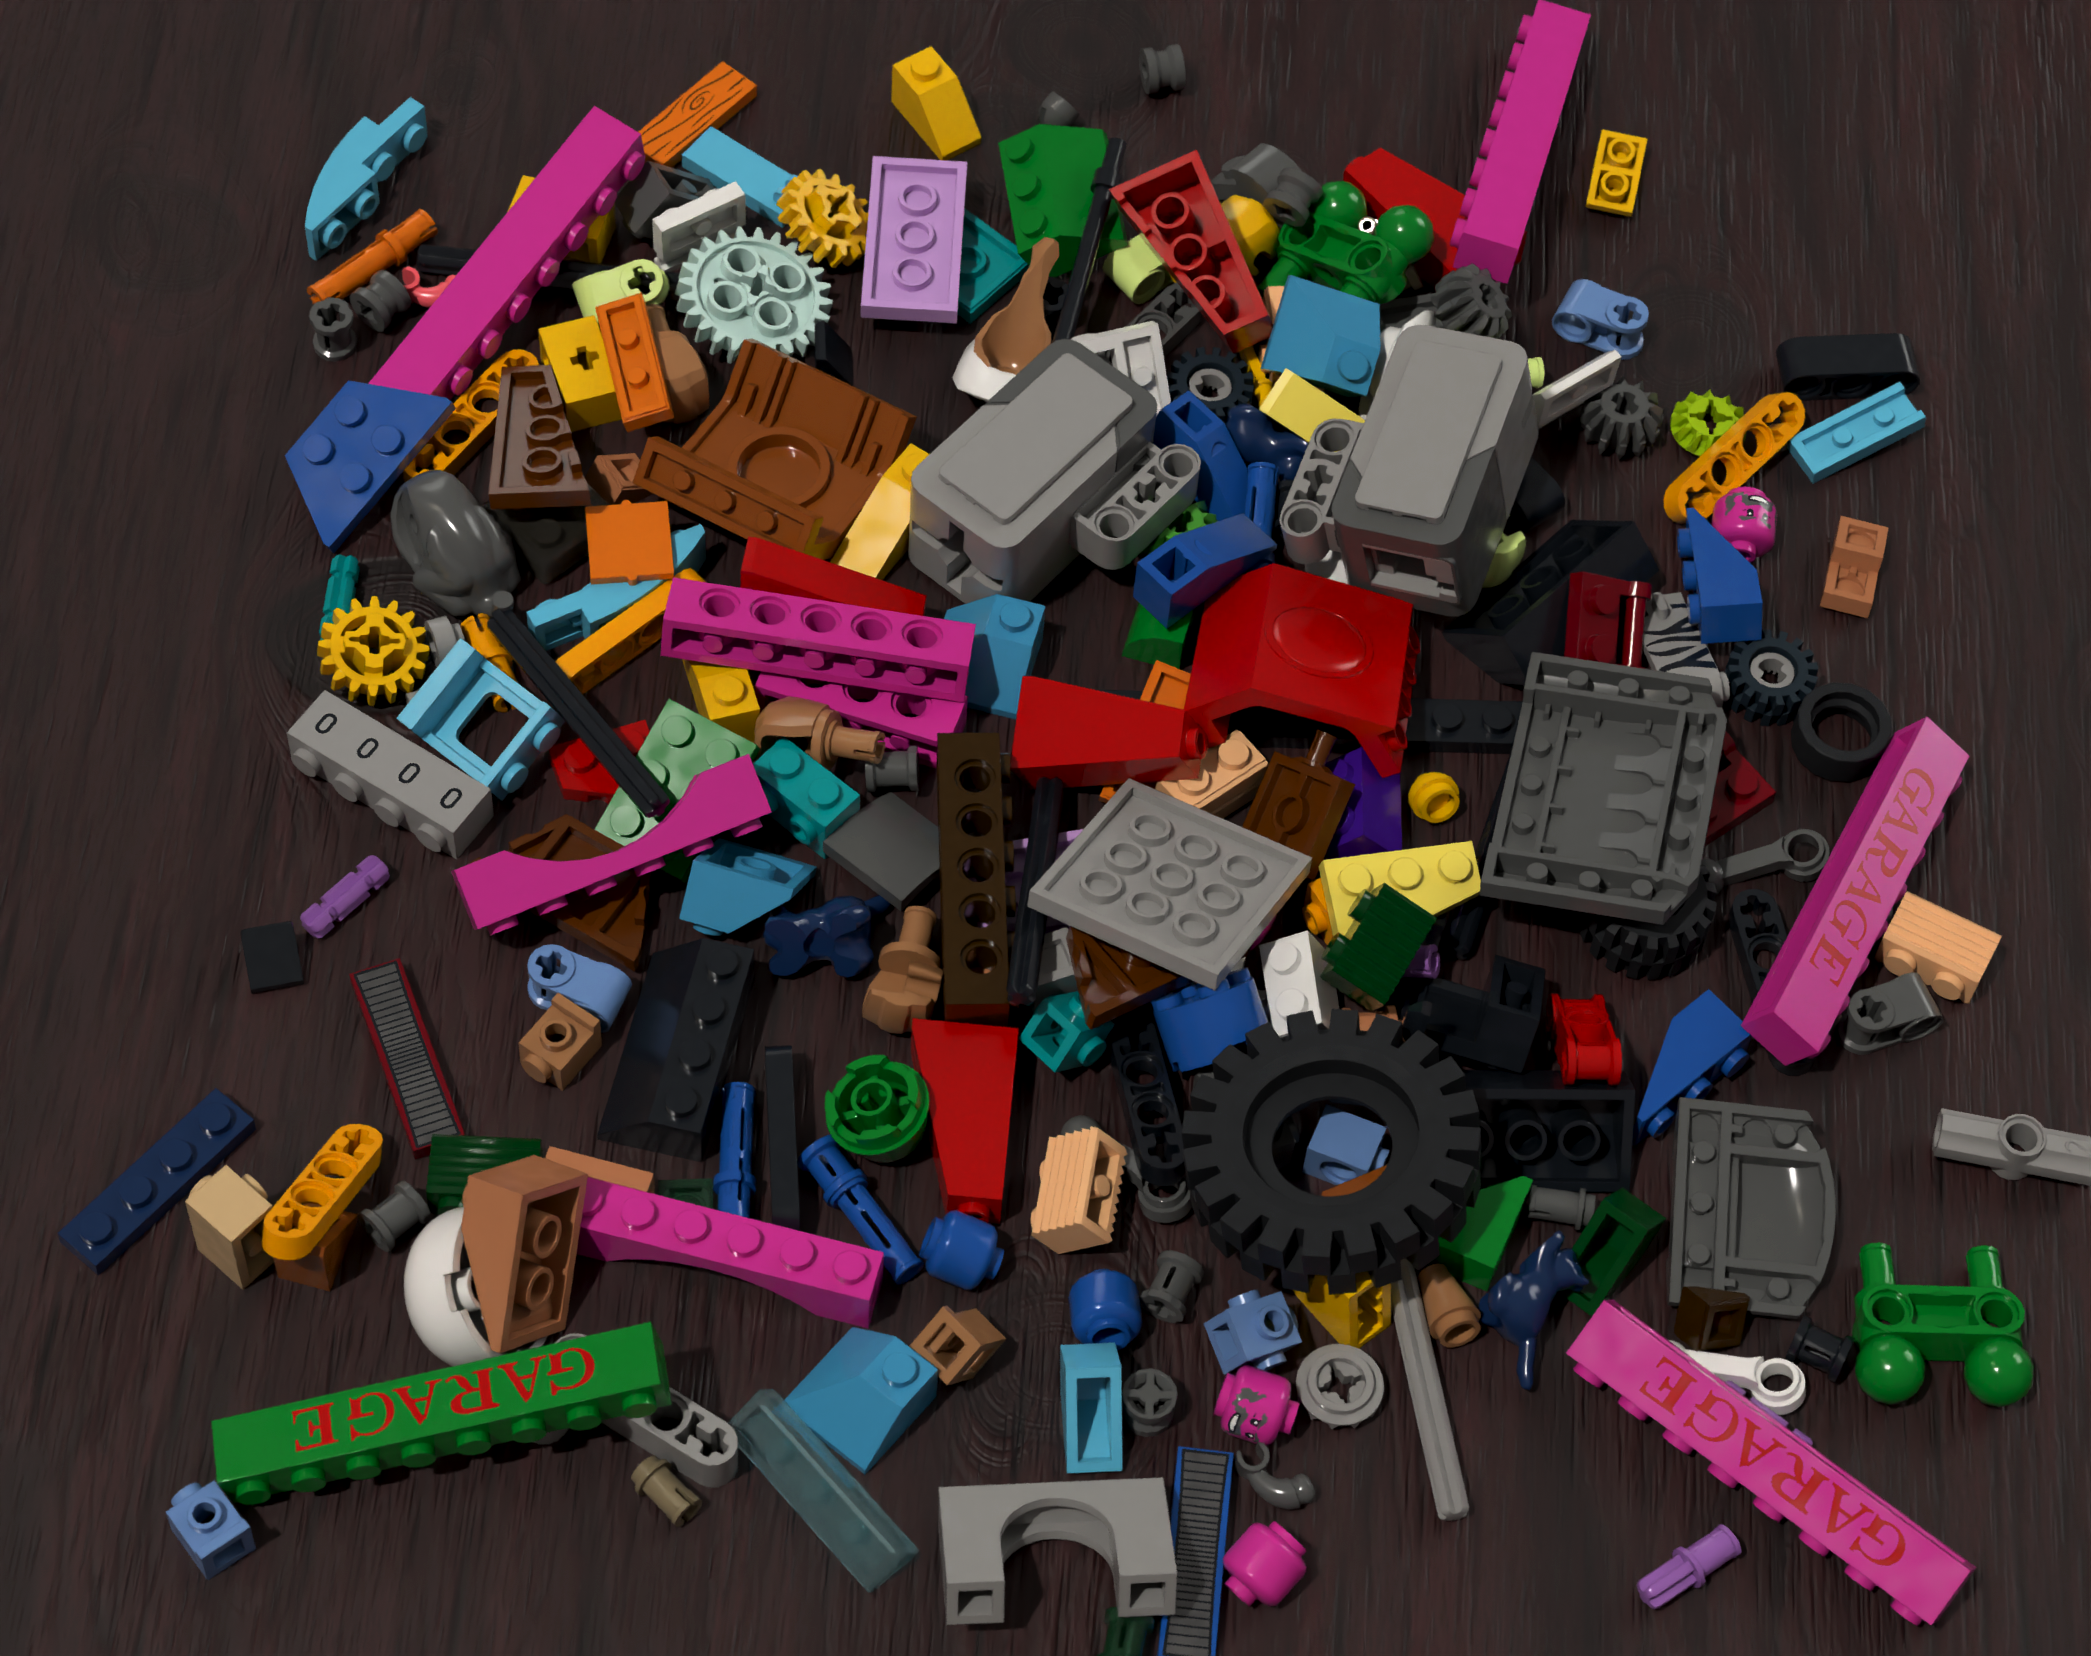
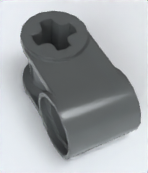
(1888, 1015)

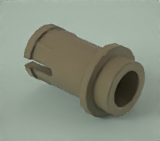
(665, 1490)

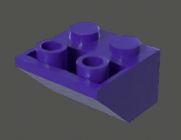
(1373, 810)

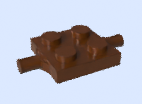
(1301, 801)

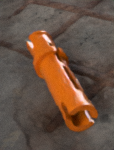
(387, 250)

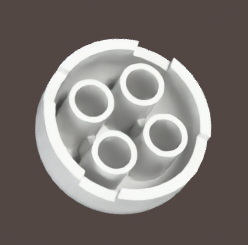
(444, 1295)

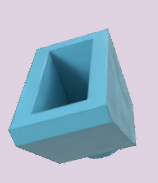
(1091, 1407)

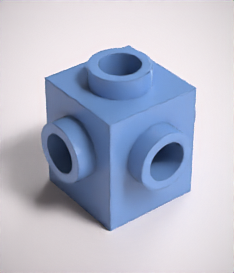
(1253, 1332)

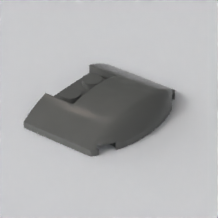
(1749, 1205)

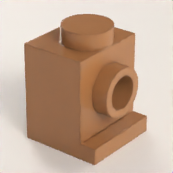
(562, 1060)
(958, 1343)

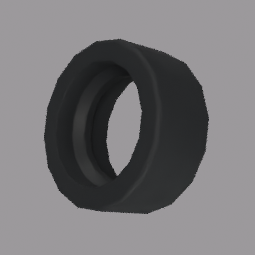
(1854, 703)

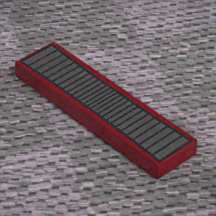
(405, 1055)

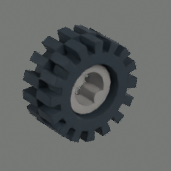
(1219, 372)
(1765, 699)

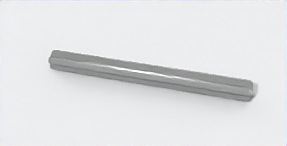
(1428, 1396)

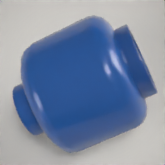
(961, 1250)
(1105, 1308)

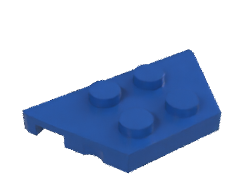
(360, 451)

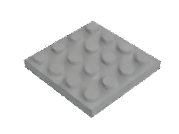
(1170, 883)

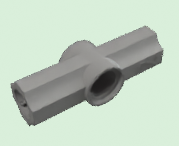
(1987, 1141)

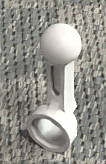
(1751, 1374)

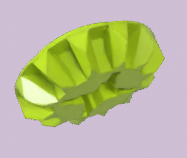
(1688, 423)

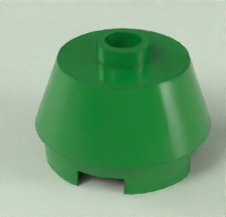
(878, 1109)

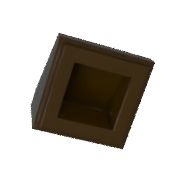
(1710, 1318)

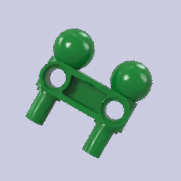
(1348, 259)
(1939, 1326)

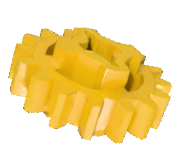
(824, 217)
(380, 628)

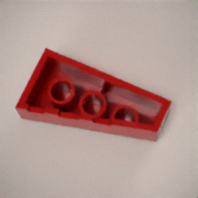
(1192, 238)

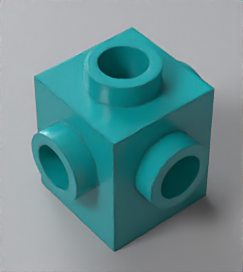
(1061, 1036)

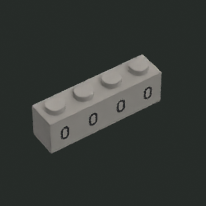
(390, 775)

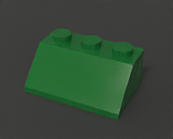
(1050, 193)

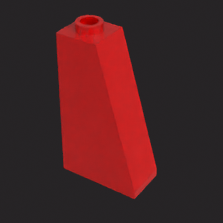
(1393, 182)
(793, 573)
(1100, 737)
(969, 1110)

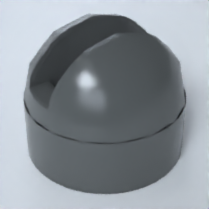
(1057, 111)

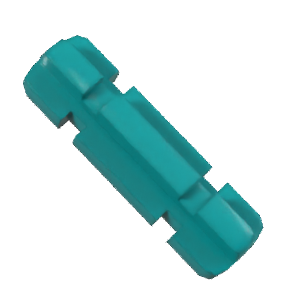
(340, 586)

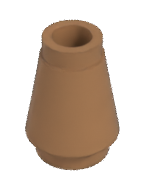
(1448, 1308)

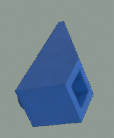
(1222, 469)
(1197, 566)
(1723, 583)
(1696, 1051)

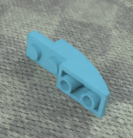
(349, 178)
(595, 605)

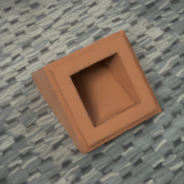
(613, 478)

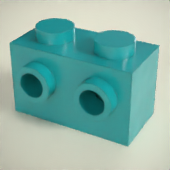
(804, 794)

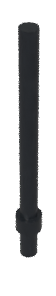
(1104, 178)

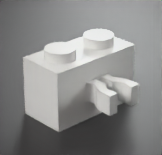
(1294, 981)

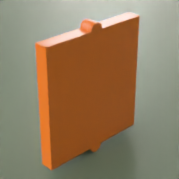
(629, 542)

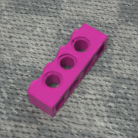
(881, 713)

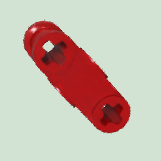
(1583, 1039)

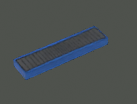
(1199, 1542)

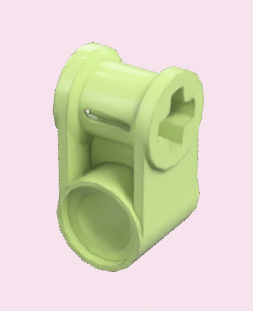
(1137, 271)
(620, 283)

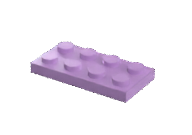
(914, 239)

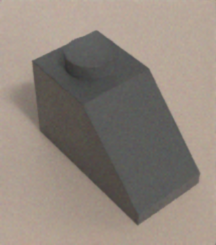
(654, 192)

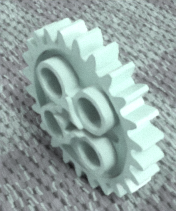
(753, 294)

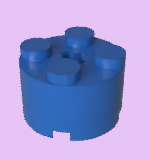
(1204, 1021)

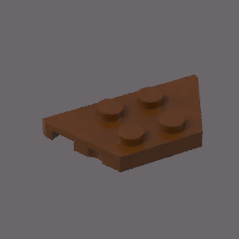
(606, 920)
(1115, 979)

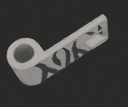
(1676, 645)

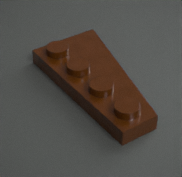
(534, 445)

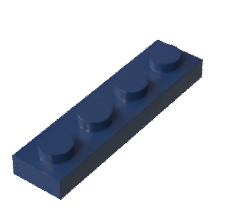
(156, 1181)

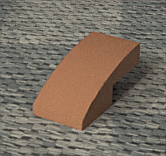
(1854, 567)

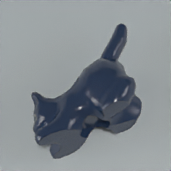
(1260, 442)
(831, 932)
(1522, 1300)

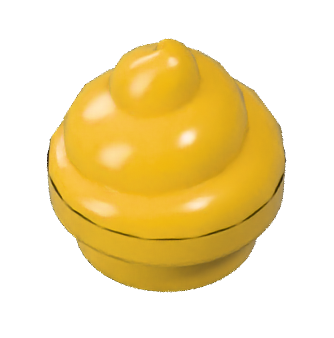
(1434, 797)

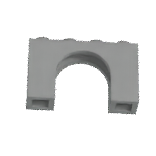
(1116, 1518)

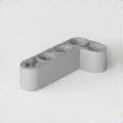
(678, 1445)

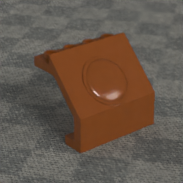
(781, 454)

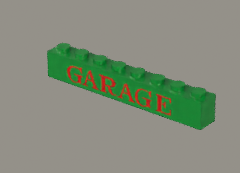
(441, 1414)

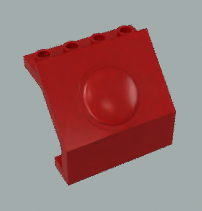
(1308, 652)

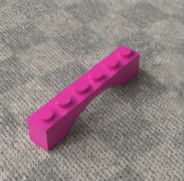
(712, 803)
(811, 1270)

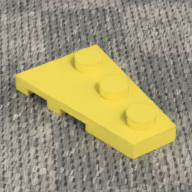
(1429, 876)

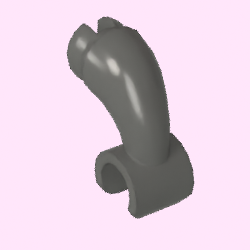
(1279, 1492)

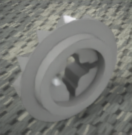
(1350, 1366)

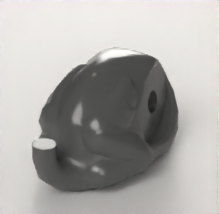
(453, 546)

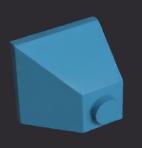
(1325, 338)
(1002, 650)
(738, 884)
(865, 1395)

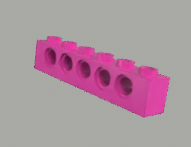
(817, 639)

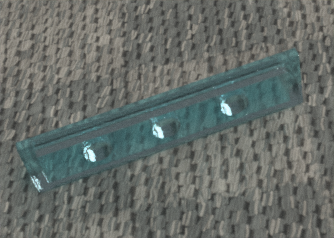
(821, 1490)

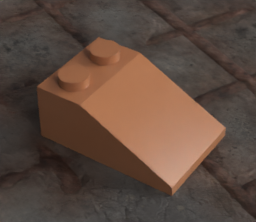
(523, 1246)

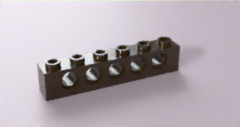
(962, 764)

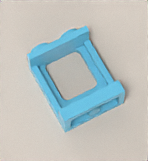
(453, 698)

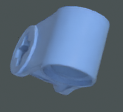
(1599, 316)
(587, 983)

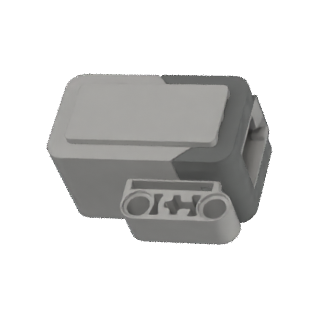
(1426, 475)
(1047, 478)

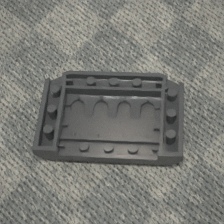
(1606, 790)

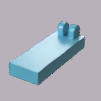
(728, 161)
(1855, 433)

